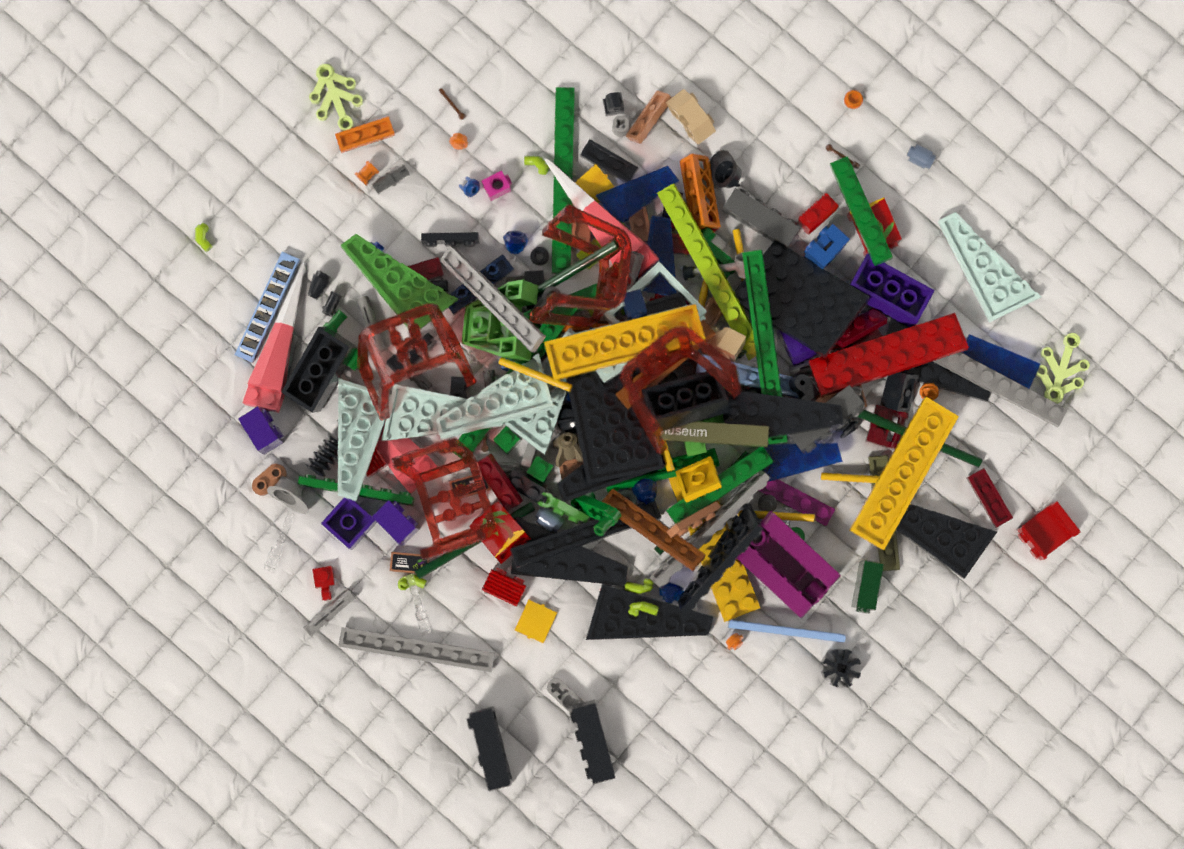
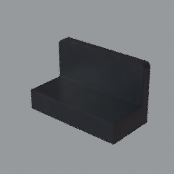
(899, 391)

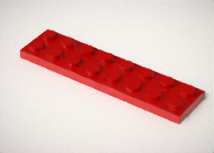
(888, 354)

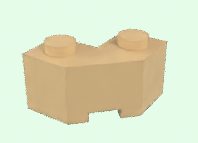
(691, 115)
(727, 342)

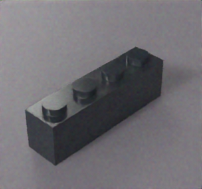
(593, 742)

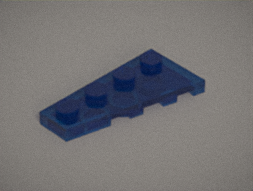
(636, 194)
(662, 245)
(1002, 360)
(790, 461)

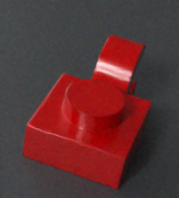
(324, 579)

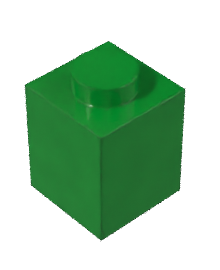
(507, 440)
(540, 469)

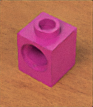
(496, 193)

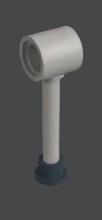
(691, 272)

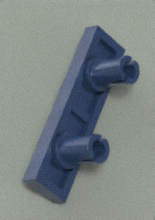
(493, 272)

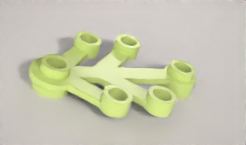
(333, 95)
(1061, 371)

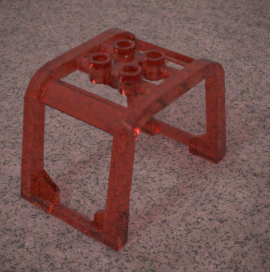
(611, 281)
(446, 334)
(656, 360)
(442, 545)

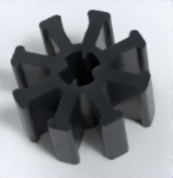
(843, 661)

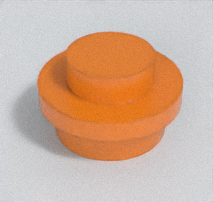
(853, 99)
(458, 141)
(929, 390)
(734, 641)

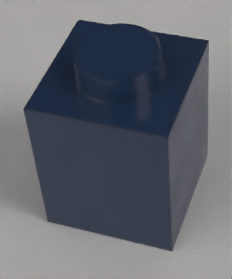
(634, 305)

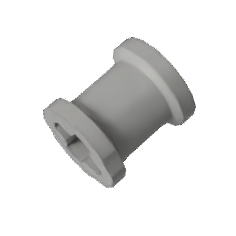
(620, 131)

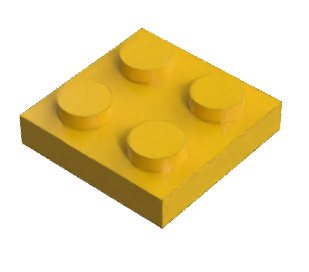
(698, 479)

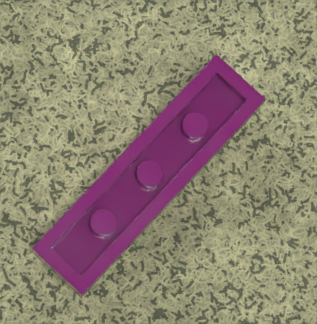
(798, 501)

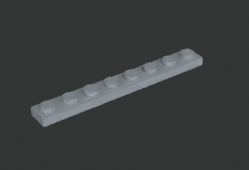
(493, 298)
(1004, 387)
(705, 532)
(416, 649)

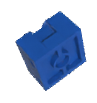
(828, 246)

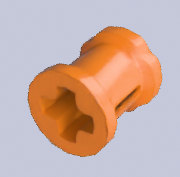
(366, 173)

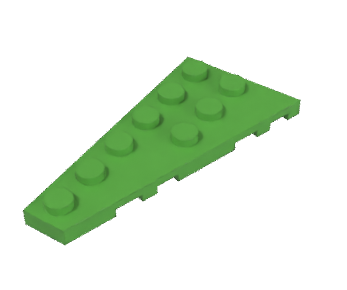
(394, 281)

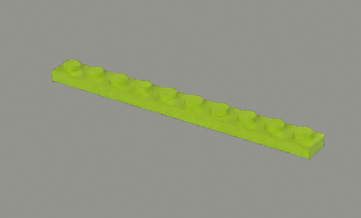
(708, 265)

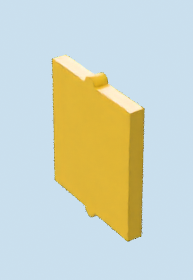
(594, 182)
(535, 621)

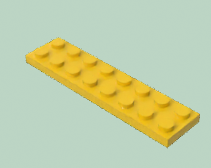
(616, 342)
(903, 473)
(734, 590)

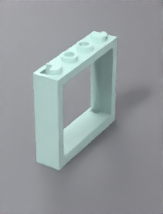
(646, 280)

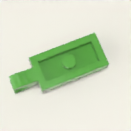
(561, 508)

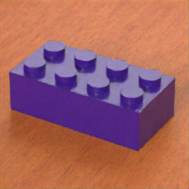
(892, 291)

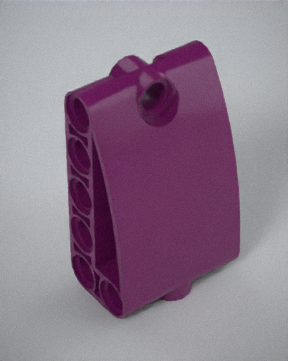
(789, 566)

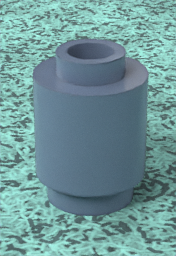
(921, 156)
(549, 519)

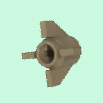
(568, 448)

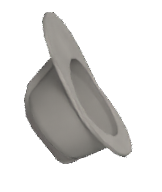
(289, 493)

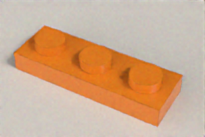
(365, 134)

